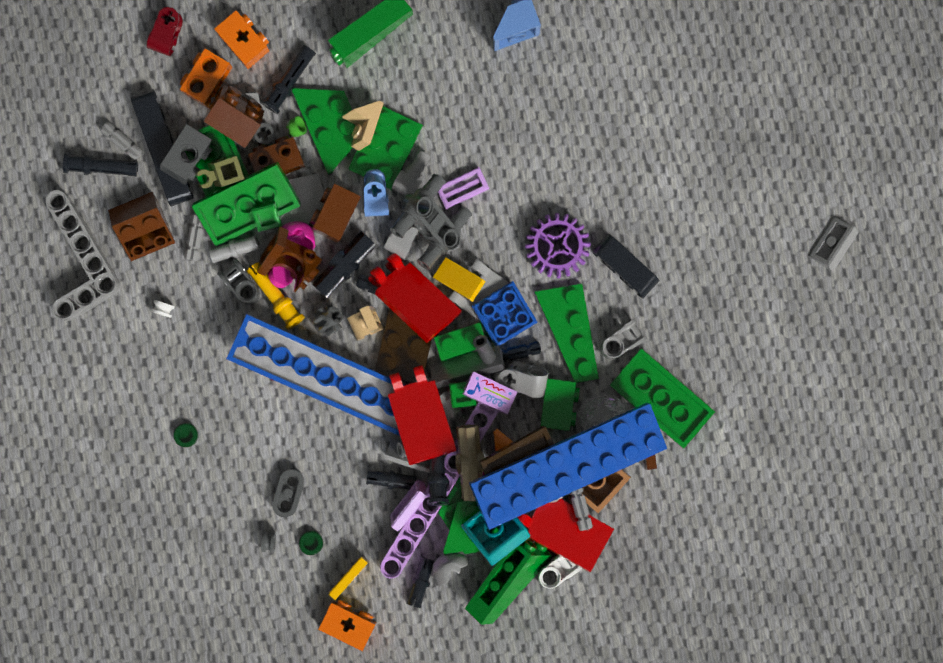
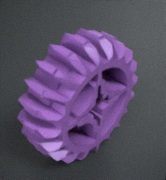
(547, 238)

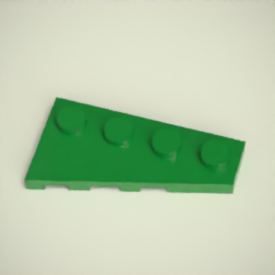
(569, 323)

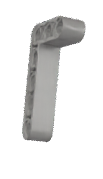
(85, 257)

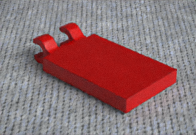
(413, 298)
(420, 418)
(557, 530)

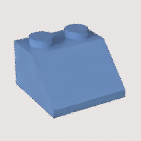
(517, 24)

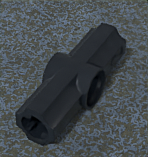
(344, 264)

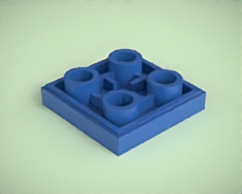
(504, 314)

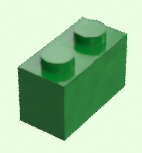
(458, 342)
(559, 405)

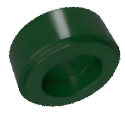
(185, 435)
(311, 542)

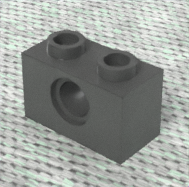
(191, 141)

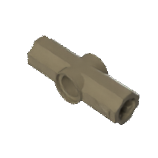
(467, 458)

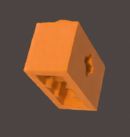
(247, 52)
(355, 637)

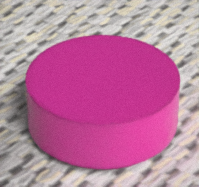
(280, 277)

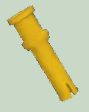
(282, 304)

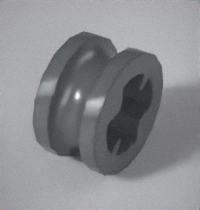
(268, 139)
(268, 541)

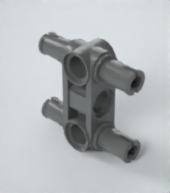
(431, 221)

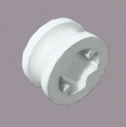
(162, 308)

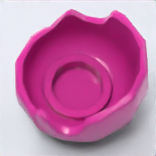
(300, 233)

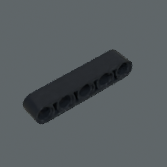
(159, 143)

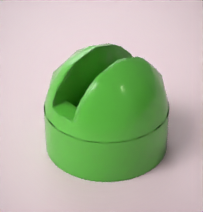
(294, 124)

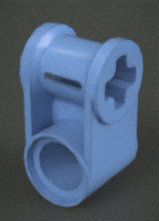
(375, 194)

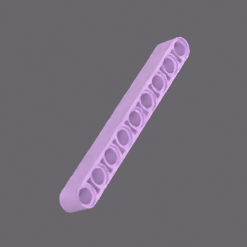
(425, 515)

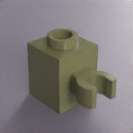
(222, 172)

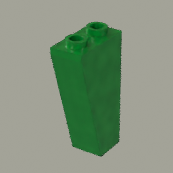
(368, 31)
(507, 581)

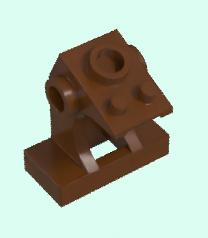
(296, 258)

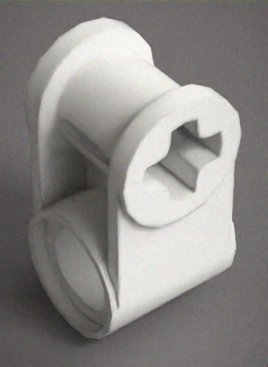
(561, 569)

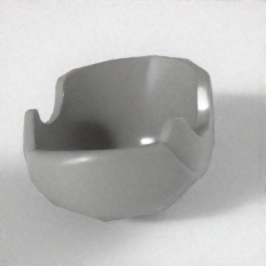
(446, 564)

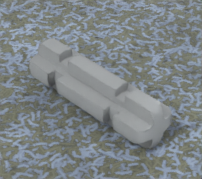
(121, 141)
(193, 239)
(581, 510)

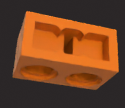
(211, 80)

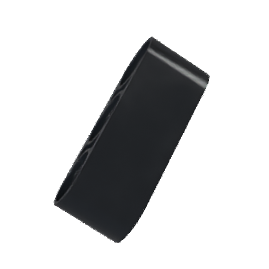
(625, 264)

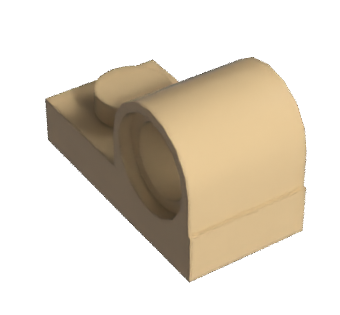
(365, 322)

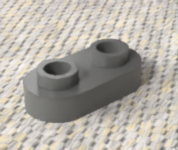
(289, 493)

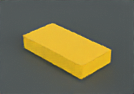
(459, 279)
(348, 577)

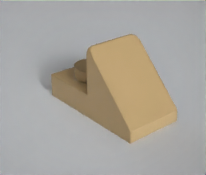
(366, 121)

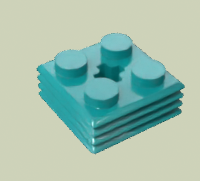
(495, 545)

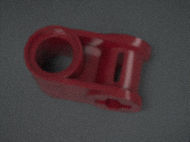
(165, 34)

